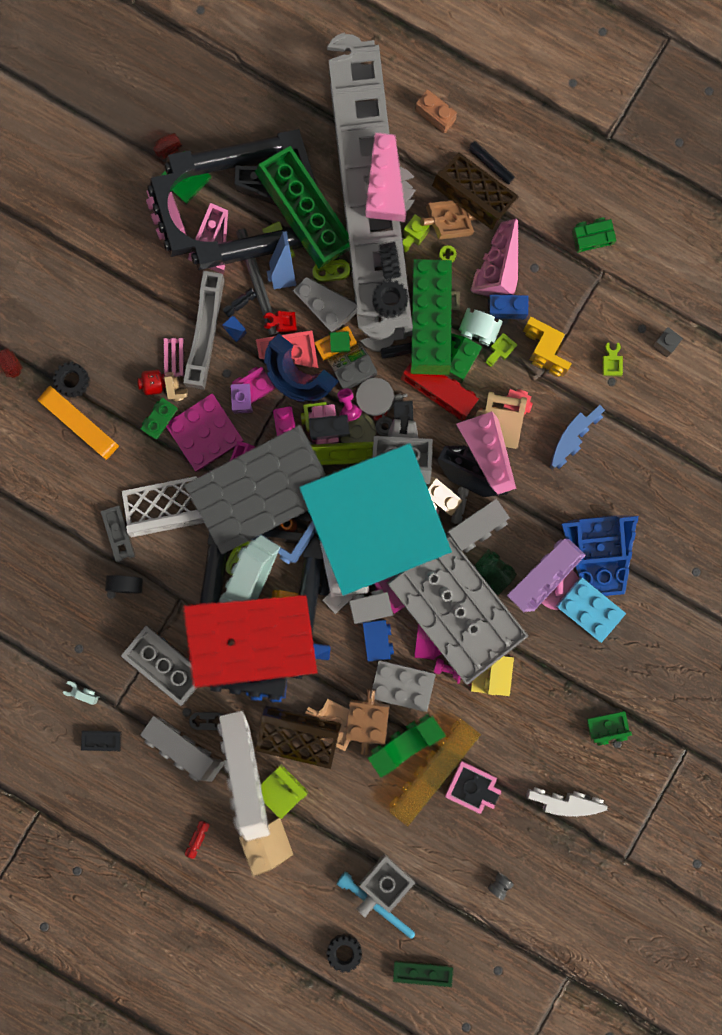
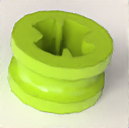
(447, 248)

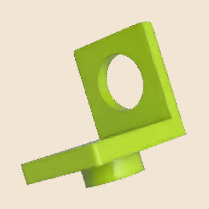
(305, 416)

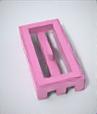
(173, 342)

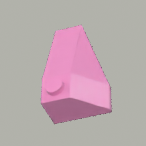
(500, 265)

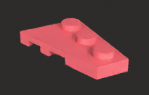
(303, 351)

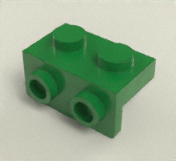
(159, 418)
(608, 728)

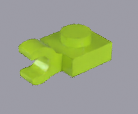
(502, 348)

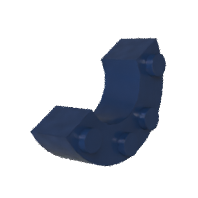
(289, 378)

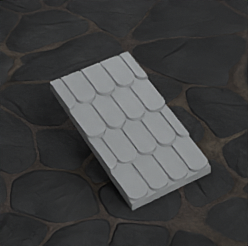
(458, 612)

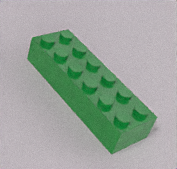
(304, 206)
(431, 317)

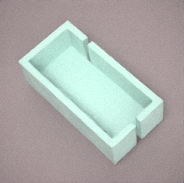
(251, 571)

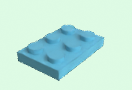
(591, 609)

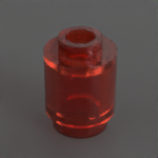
(166, 145)
(10, 364)

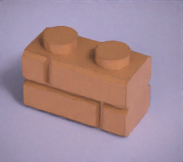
(435, 111)

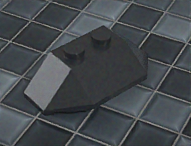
(465, 471)

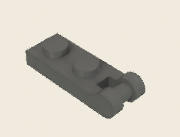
(117, 533)

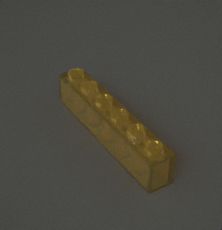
(434, 772)

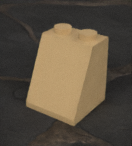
(267, 851)

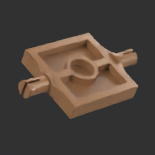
(448, 220)
(367, 722)

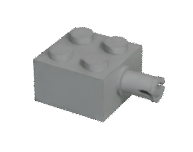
(384, 885)

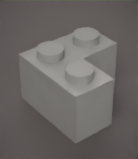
(370, 607)

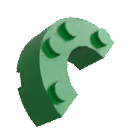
(405, 744)

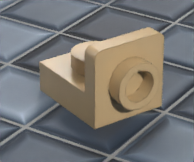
(171, 386)

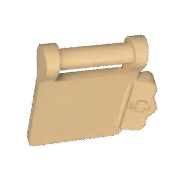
(509, 420)

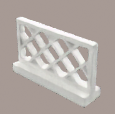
(161, 523)

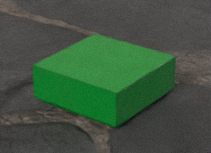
(340, 342)

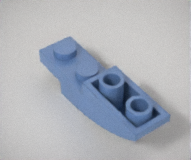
(569, 440)

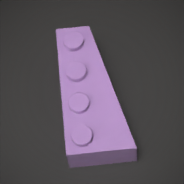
(546, 575)

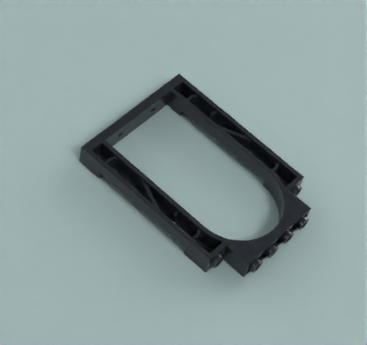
(188, 164)
(309, 586)

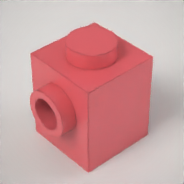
(518, 394)

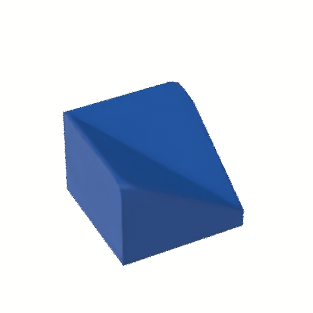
(234, 328)
(322, 651)

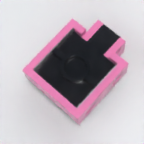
(473, 788)

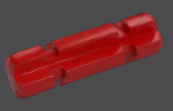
(197, 839)

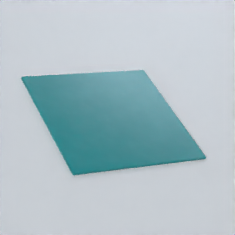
(376, 519)

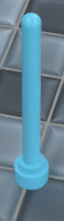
(346, 882)

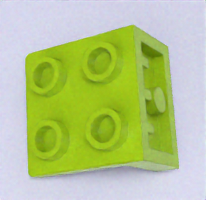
(282, 791)

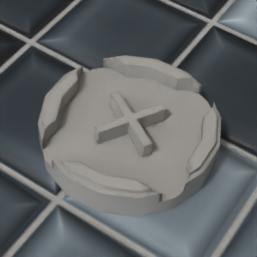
(375, 396)

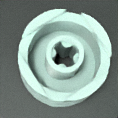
(480, 326)

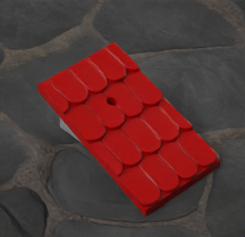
(269, 638)

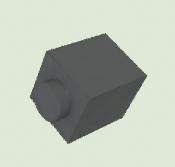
(667, 342)

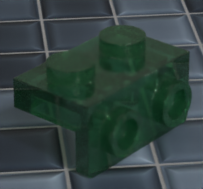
(495, 571)

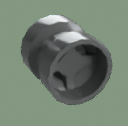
(500, 886)

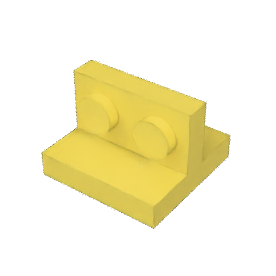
(495, 679)

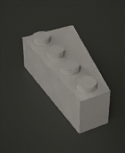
(181, 750)

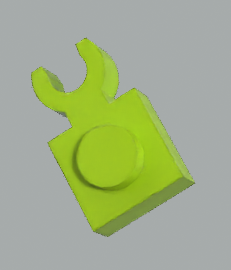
(612, 364)

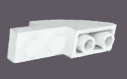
(573, 805)

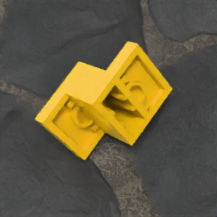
(546, 348)

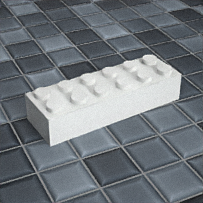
(243, 775)

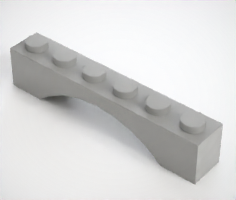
(202, 345)

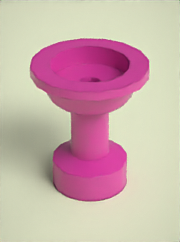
(353, 411)
(441, 667)

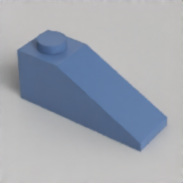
(281, 265)

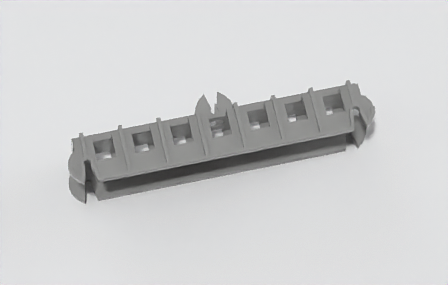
(355, 138)

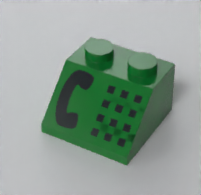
(462, 356)

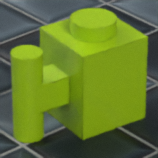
(414, 233)

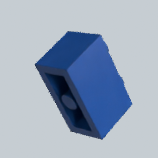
(508, 306)
(377, 641)

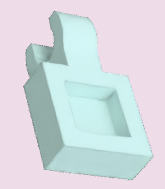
(84, 695)

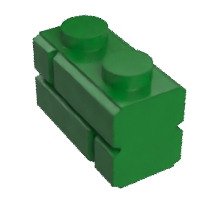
(593, 235)

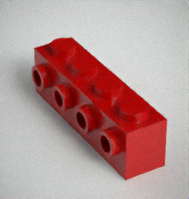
(443, 391)

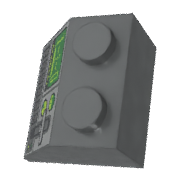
(352, 367)

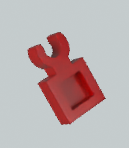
(282, 320)

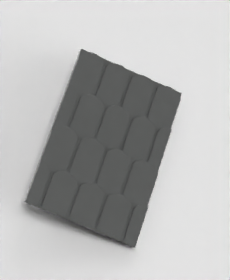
(256, 489)

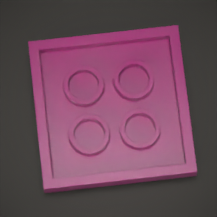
(204, 432)

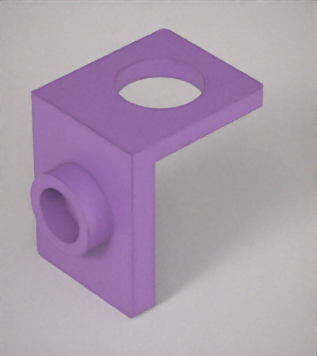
(241, 398)

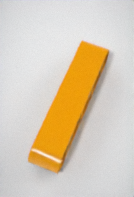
(78, 422)

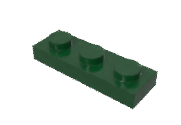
(423, 973)

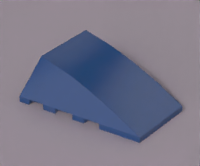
(607, 550)

